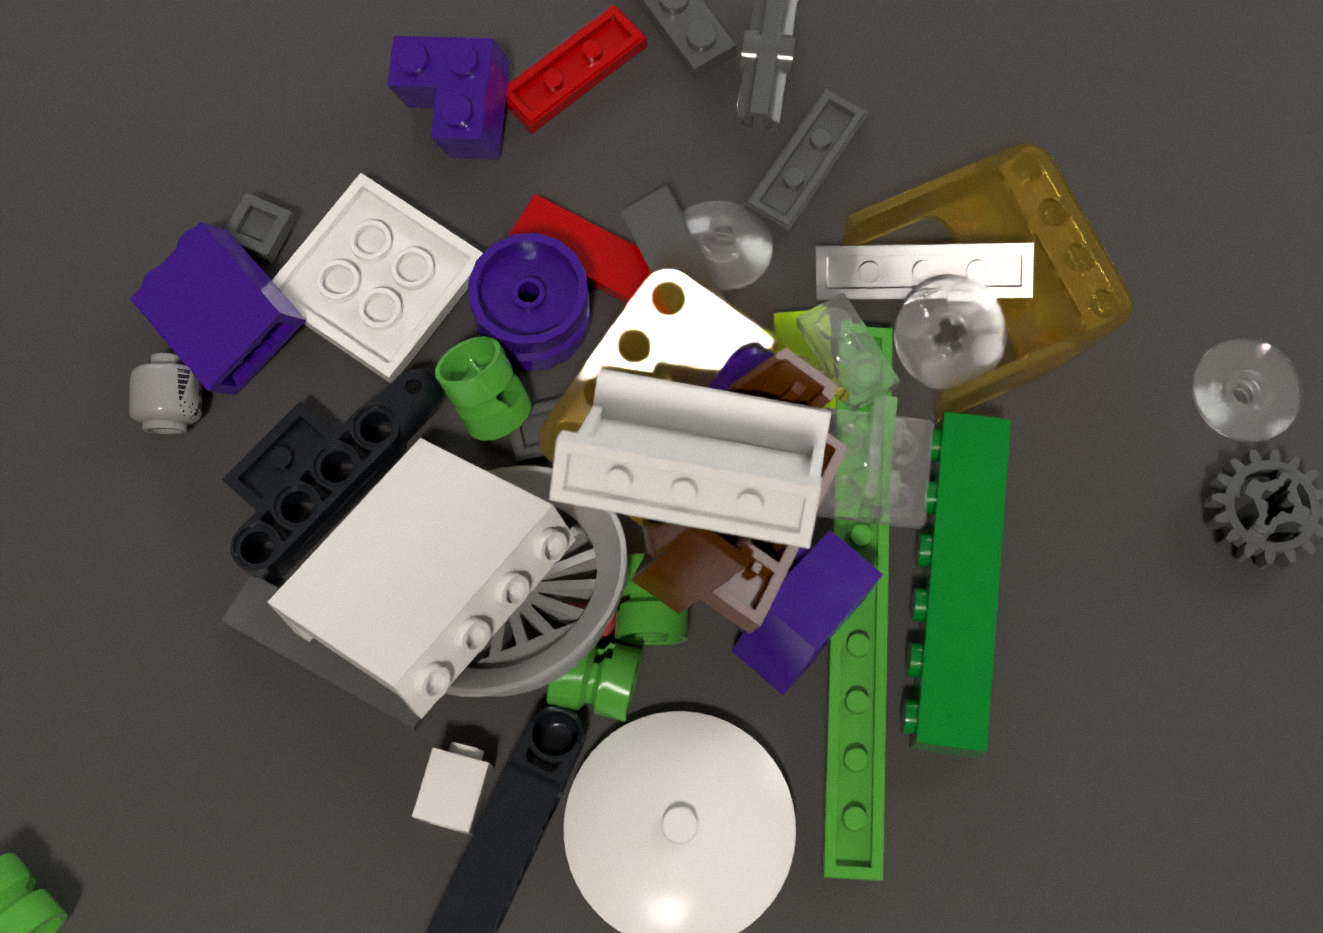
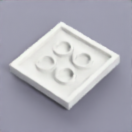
(377, 277)

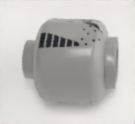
(165, 395)

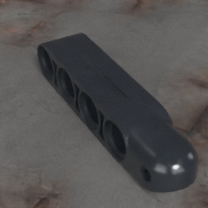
(395, 408)
(512, 825)

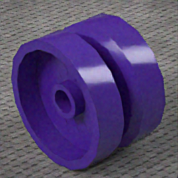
(531, 300)

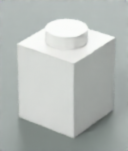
(454, 788)

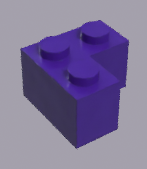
(462, 83)
(807, 611)

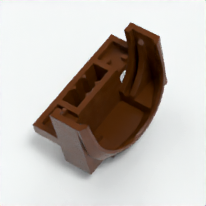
(729, 570)

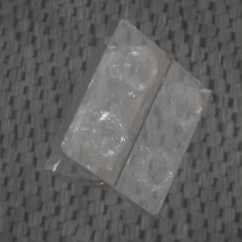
(883, 469)

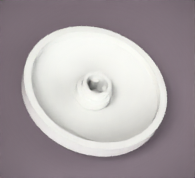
(679, 826)

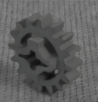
(1243, 509)

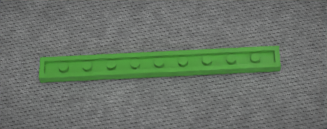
(858, 708)

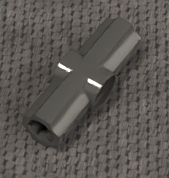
(766, 65)

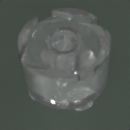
(937, 360)

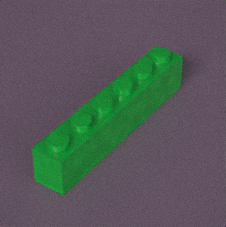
(958, 588)

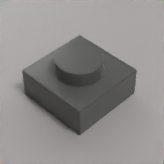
(260, 227)

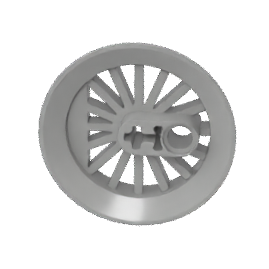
(557, 651)

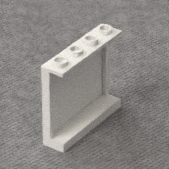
(696, 458)
(424, 572)

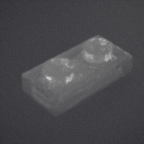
(847, 350)

